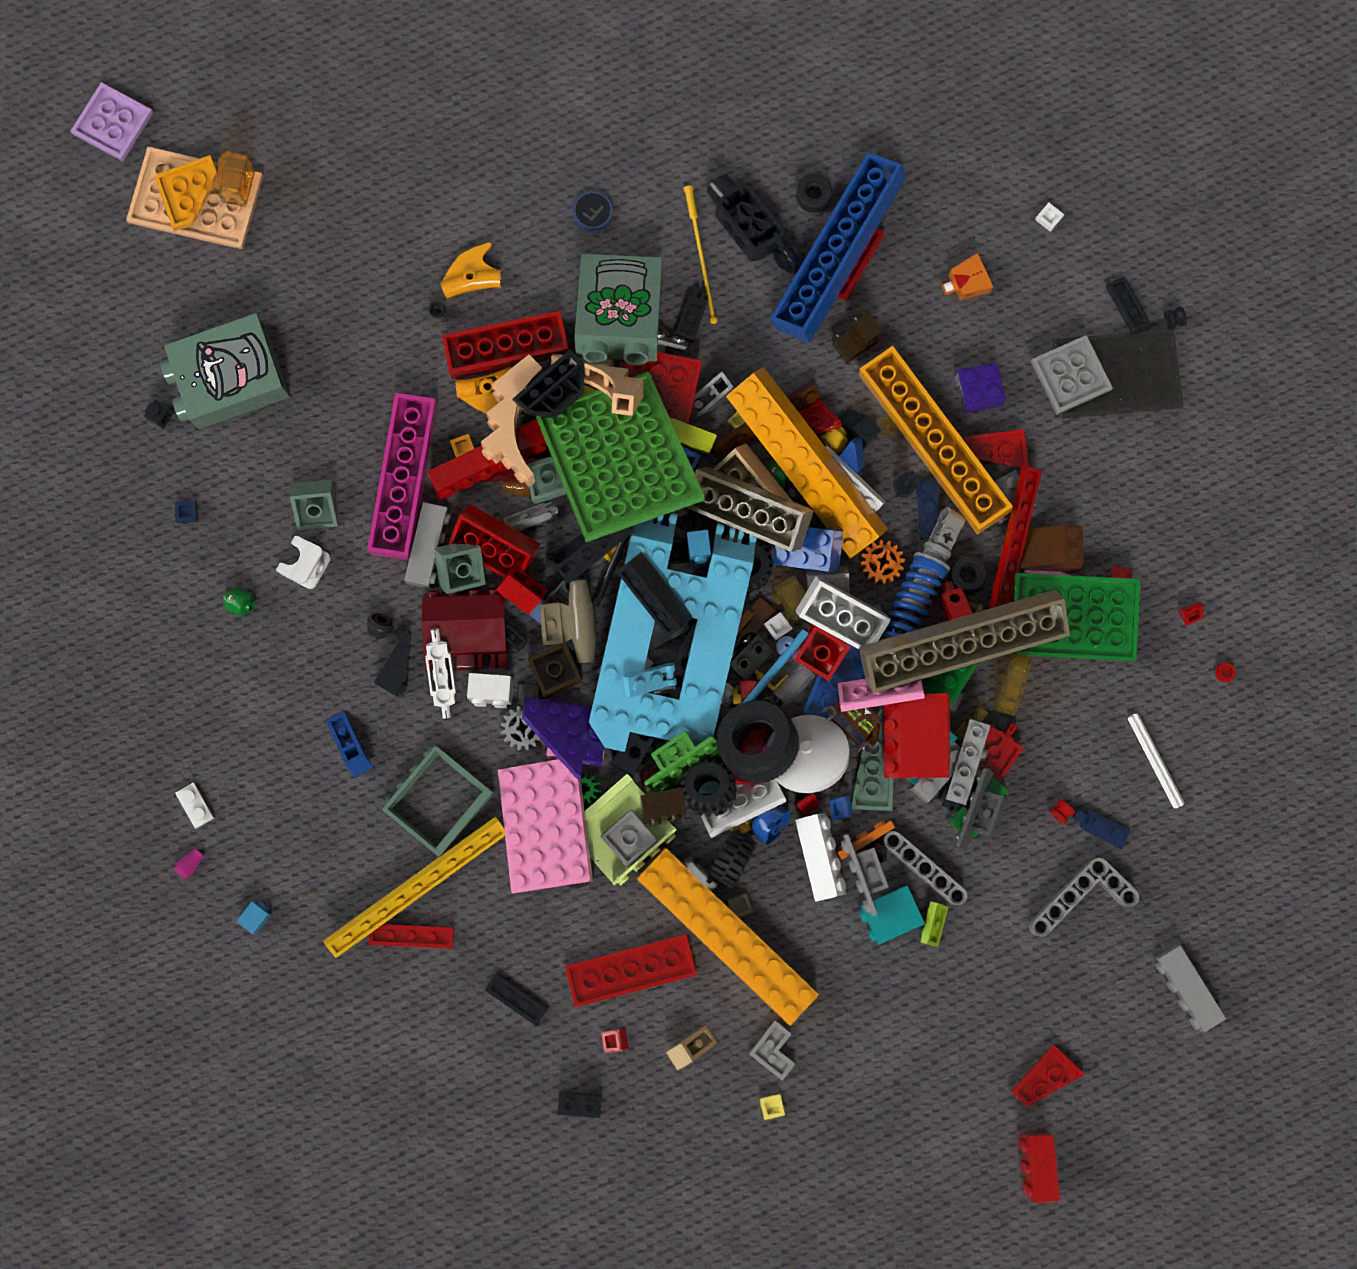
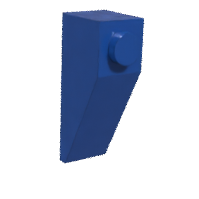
(349, 744)

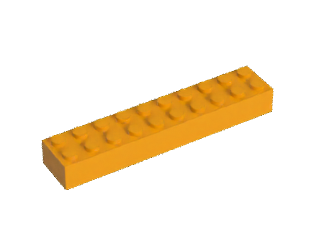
(935, 440)
(806, 461)
(727, 936)

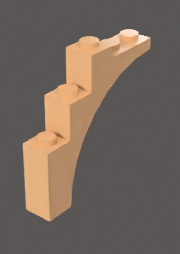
(614, 382)
(503, 418)

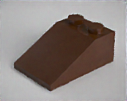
(1054, 549)

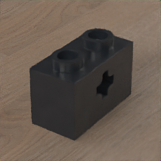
(579, 1104)

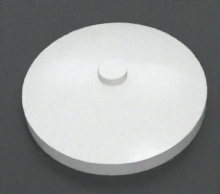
(820, 758)

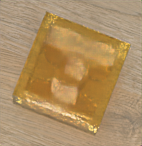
(234, 178)

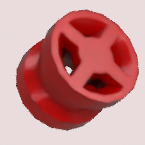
(1062, 812)

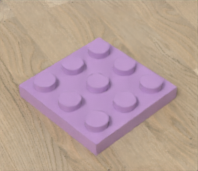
(111, 121)

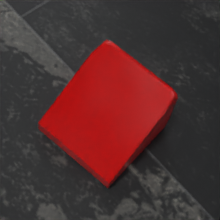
(807, 804)
(614, 1040)

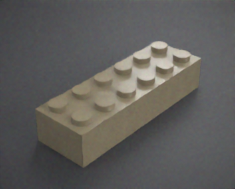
(752, 509)

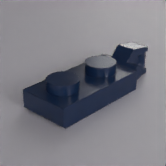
(1102, 828)

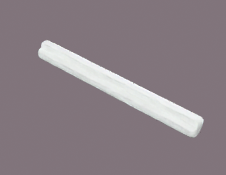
(1156, 760)

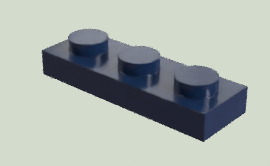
(927, 505)

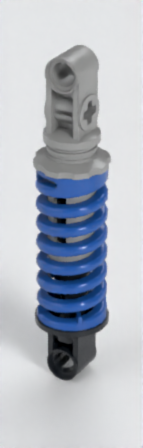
(924, 576)

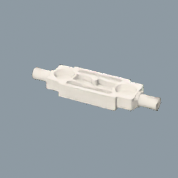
(443, 694)

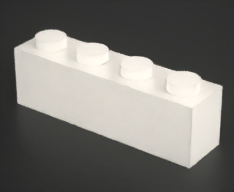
(821, 856)

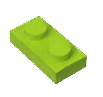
(934, 924)

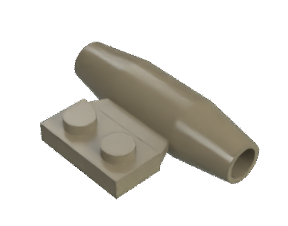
(571, 621)

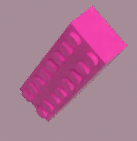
(402, 476)

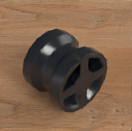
(1175, 318)

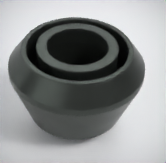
(379, 626)

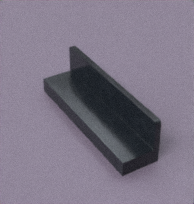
(654, 594)

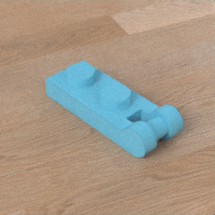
(649, 680)

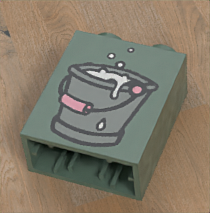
(224, 372)

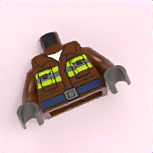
(858, 724)

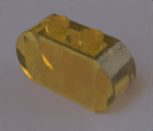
(1012, 684)

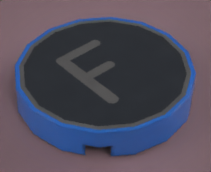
(593, 210)

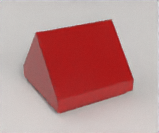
(1191, 613)
(747, 687)

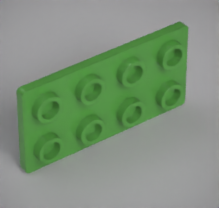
(676, 758)

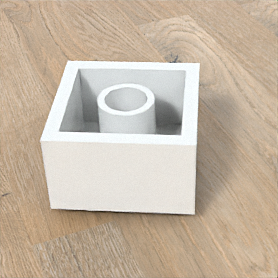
(490, 689)

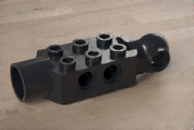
(751, 223)

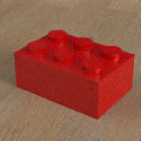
(1039, 1166)

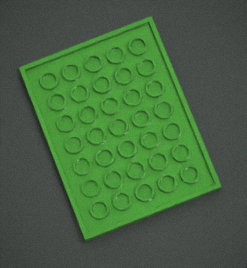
(619, 464)

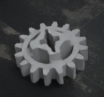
(513, 730)

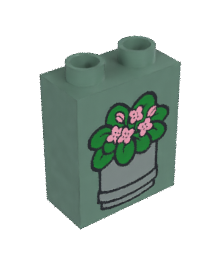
(618, 308)

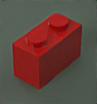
(521, 589)

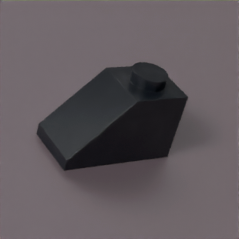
(859, 424)

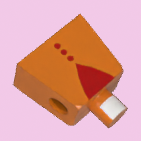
(968, 279)

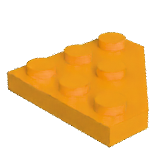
(186, 190)

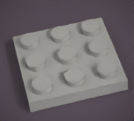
(1071, 374)

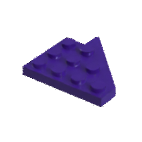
(565, 732)

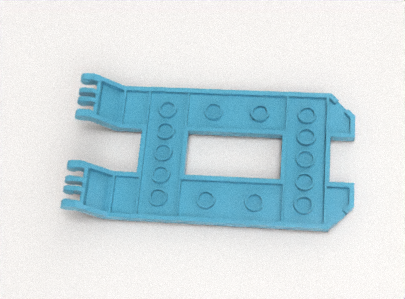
(718, 610)

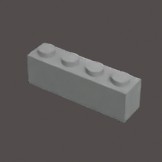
(428, 536)
(1190, 989)

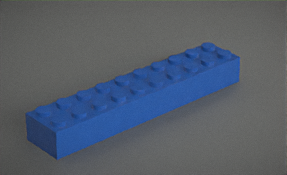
(838, 247)

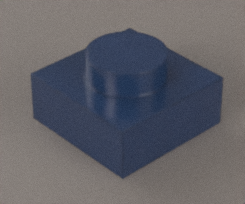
(186, 512)

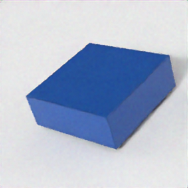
(841, 808)

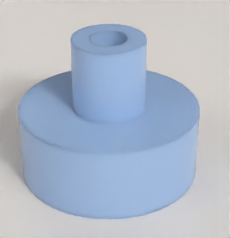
(780, 646)

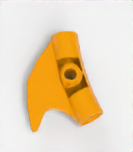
(470, 265)
(475, 395)

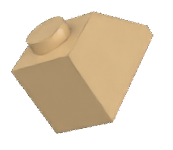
(691, 1047)

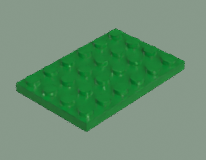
(1099, 615)

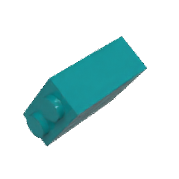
(894, 916)

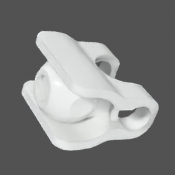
(310, 565)

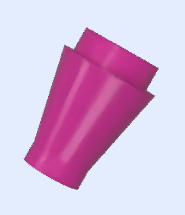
(188, 864)

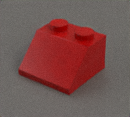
(821, 652)

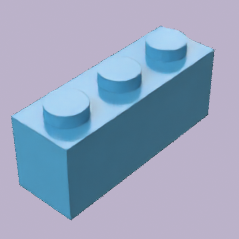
(698, 549)

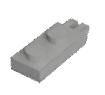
(531, 516)

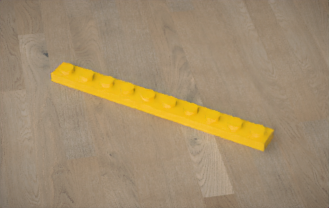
(414, 887)

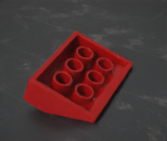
(917, 738)

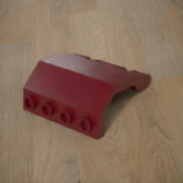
(469, 623)

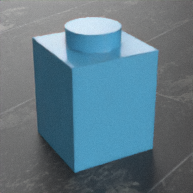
(254, 917)

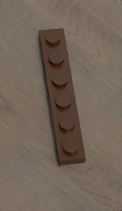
(743, 434)

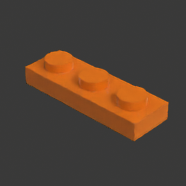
(865, 838)

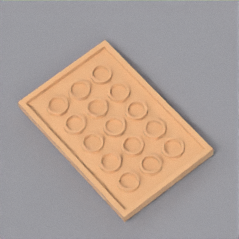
(217, 220)

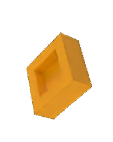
(462, 445)

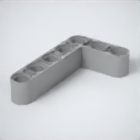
(1078, 894)

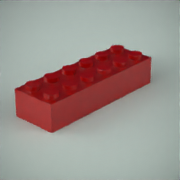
(504, 344)

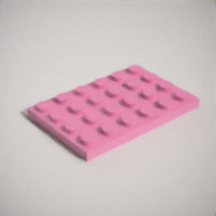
(544, 826)

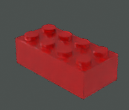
(499, 543)

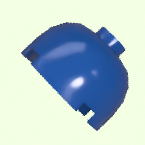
(767, 825)

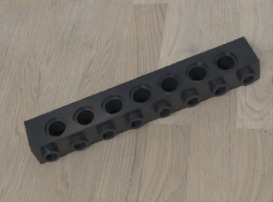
(635, 765)

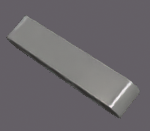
(934, 871)

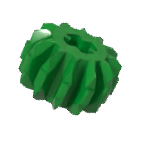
(589, 794)

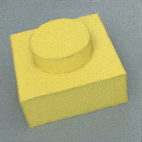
(772, 1106)

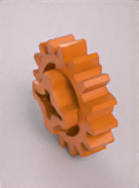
(891, 564)

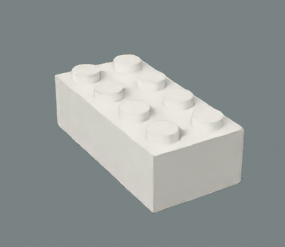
(842, 614)

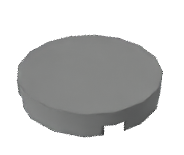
(700, 873)

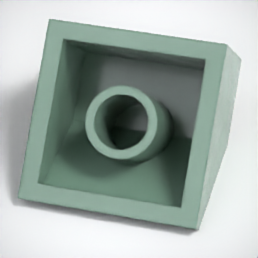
(314, 504)
(459, 567)

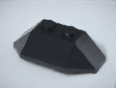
(554, 388)

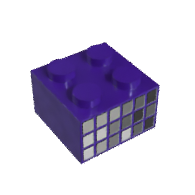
(980, 388)

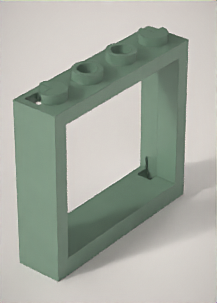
(405, 785)

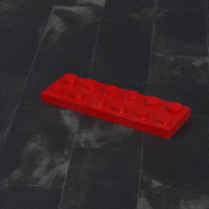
(630, 970)

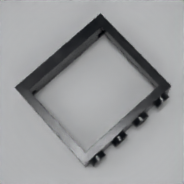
(580, 555)

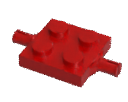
(1001, 751)

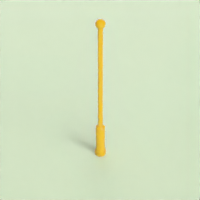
(693, 215)

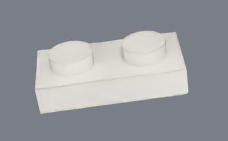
(194, 805)

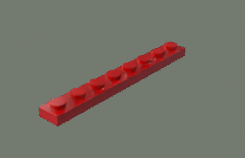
(1015, 536)

